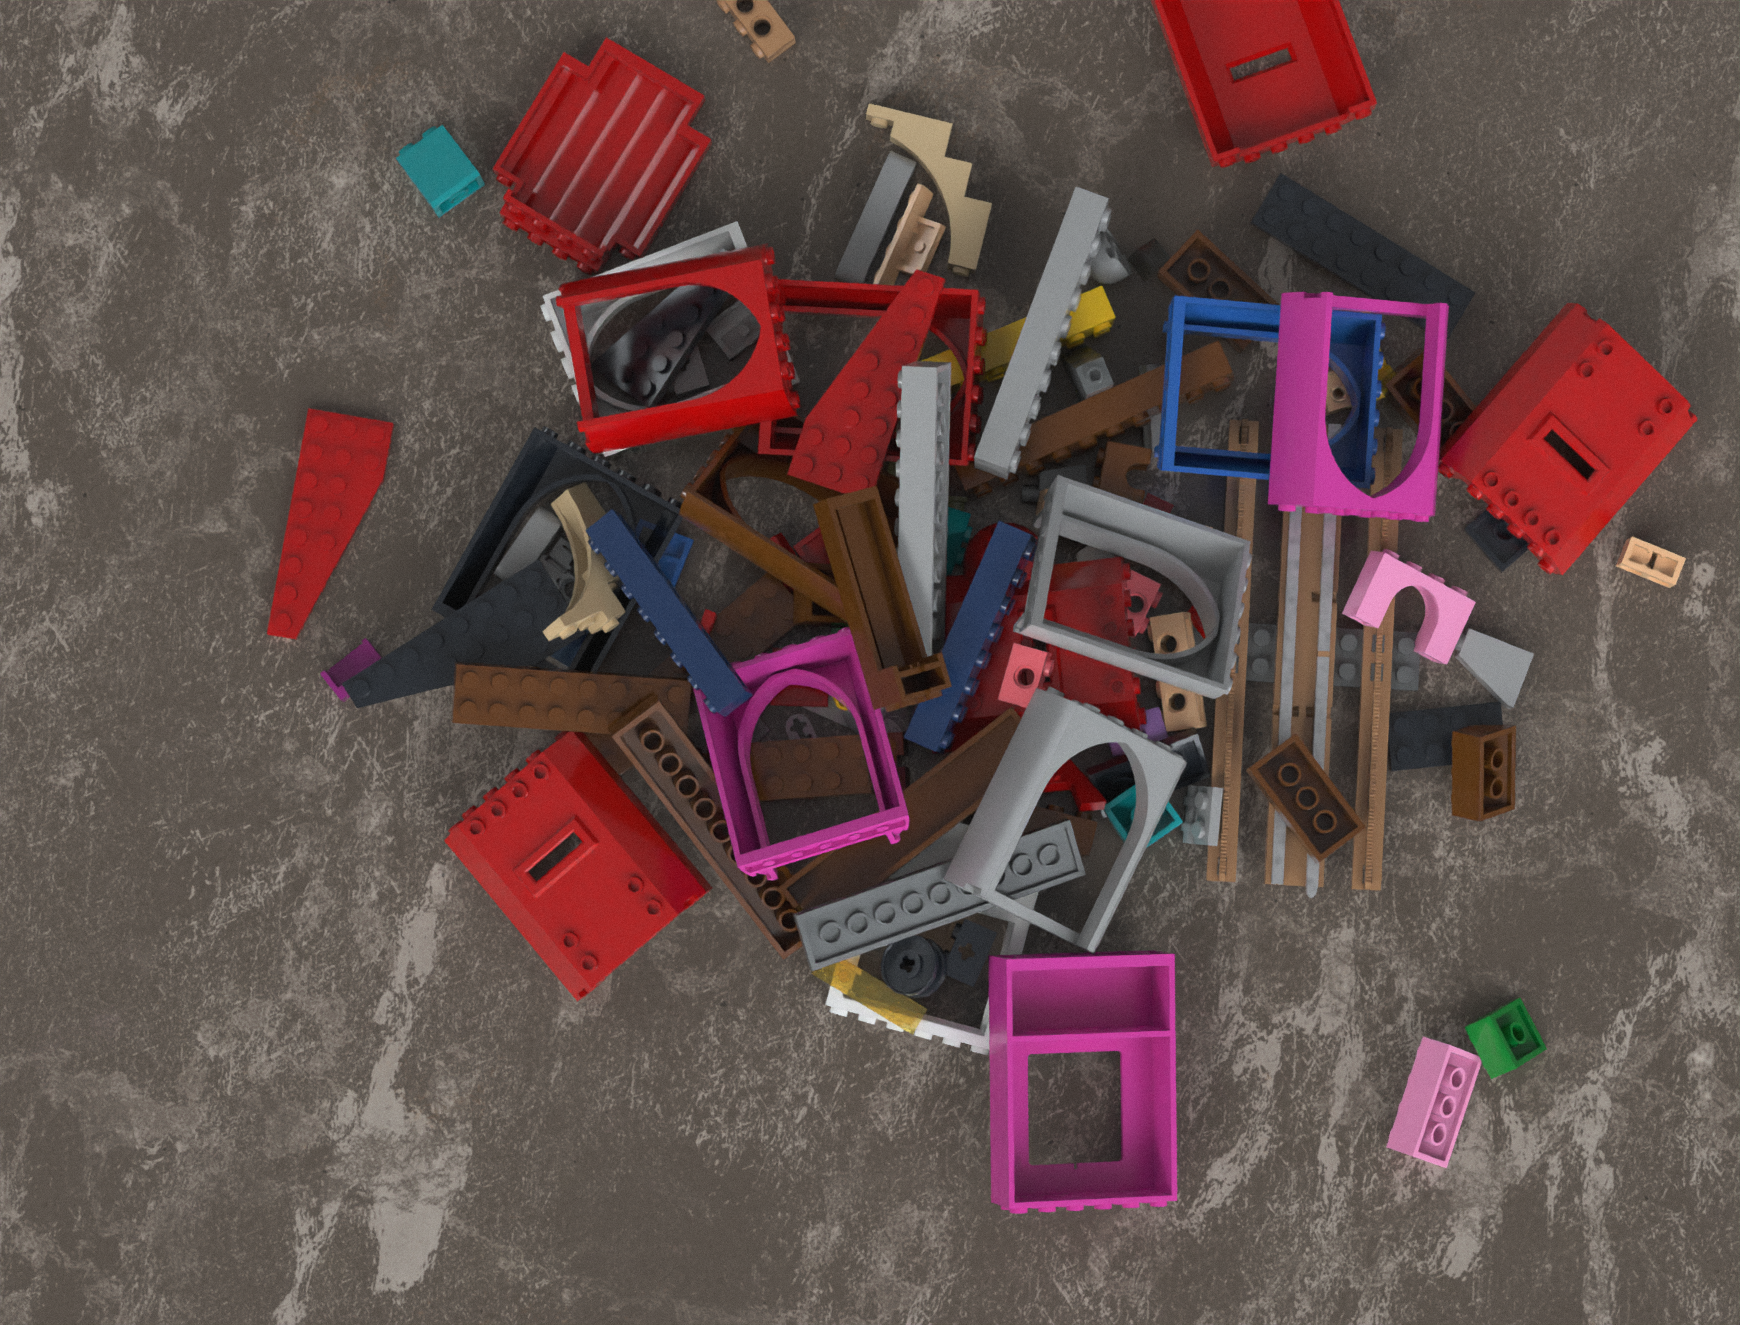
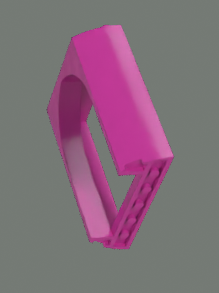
(1301, 458)
(834, 668)

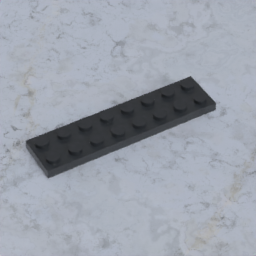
(1356, 251)

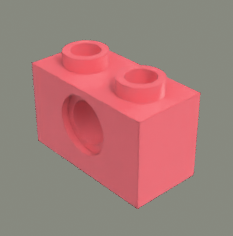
(1146, 591)
(1021, 659)

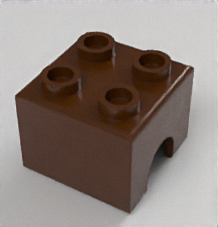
(1115, 463)

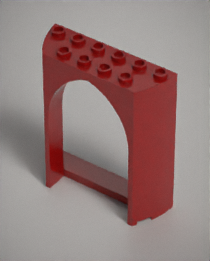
(955, 321)
(754, 396)

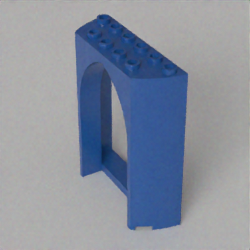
(1352, 356)

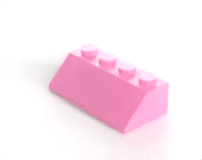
(1434, 1102)

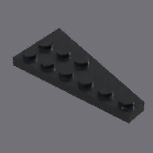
(660, 343)

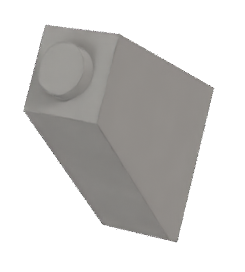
(1494, 664)

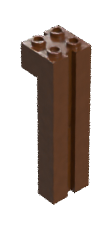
(878, 602)

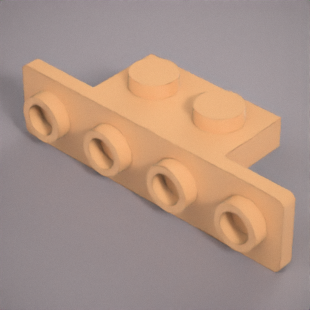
(913, 241)

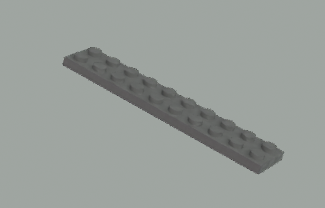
(927, 901)

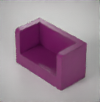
(349, 666)

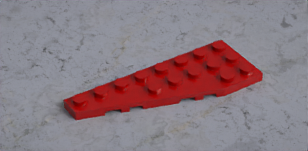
(857, 416)
(333, 488)

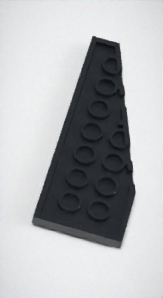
(492, 629)

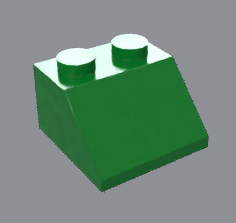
(1505, 1038)

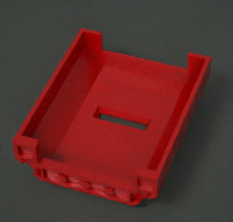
(1278, 105)
(1600, 402)
(1082, 597)
(606, 892)

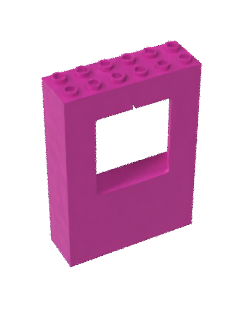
(1085, 1006)

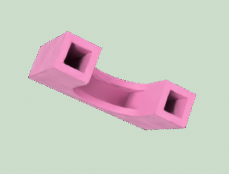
(1445, 607)

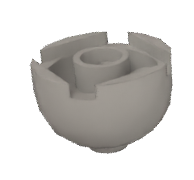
(1109, 264)

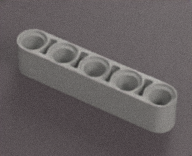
(875, 219)

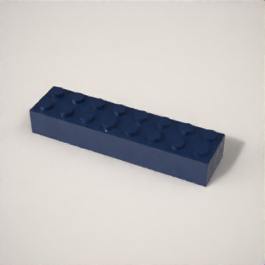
(973, 635)

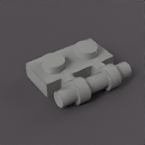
(1202, 815)

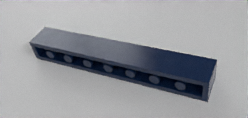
(668, 613)

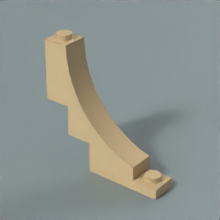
(928, 143)

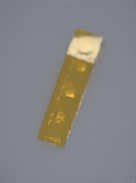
(873, 994)

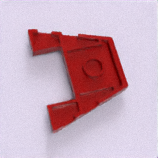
(1084, 793)

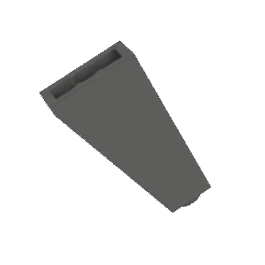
(1086, 372)

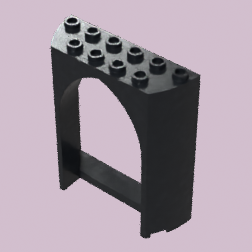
(538, 471)

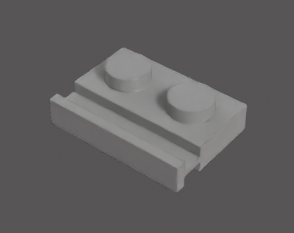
(734, 329)

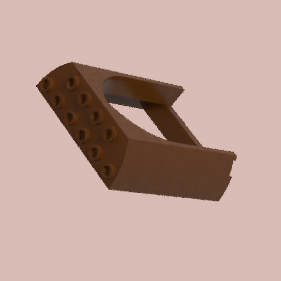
(711, 510)

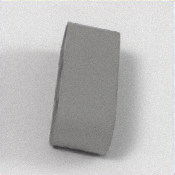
(530, 543)

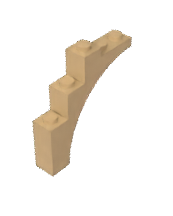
(593, 599)

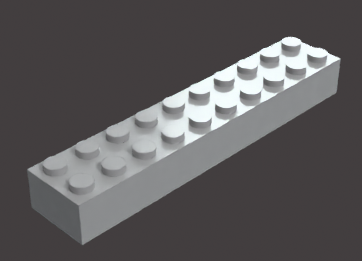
(1040, 336)
(924, 493)

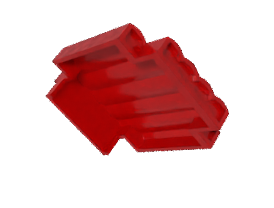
(601, 157)

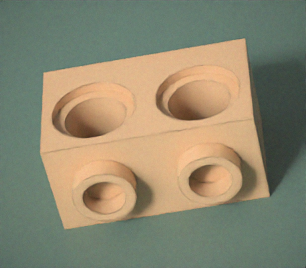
(1650, 562)

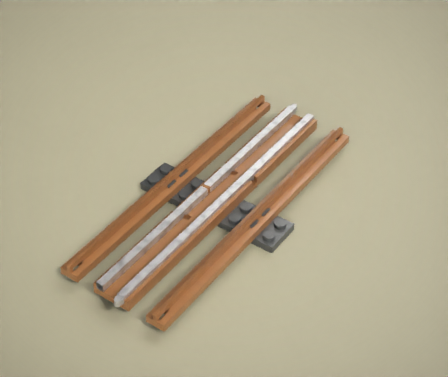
(1304, 661)

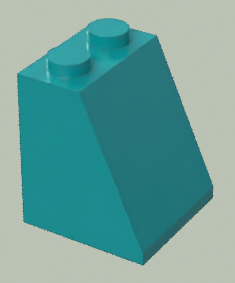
(440, 170)

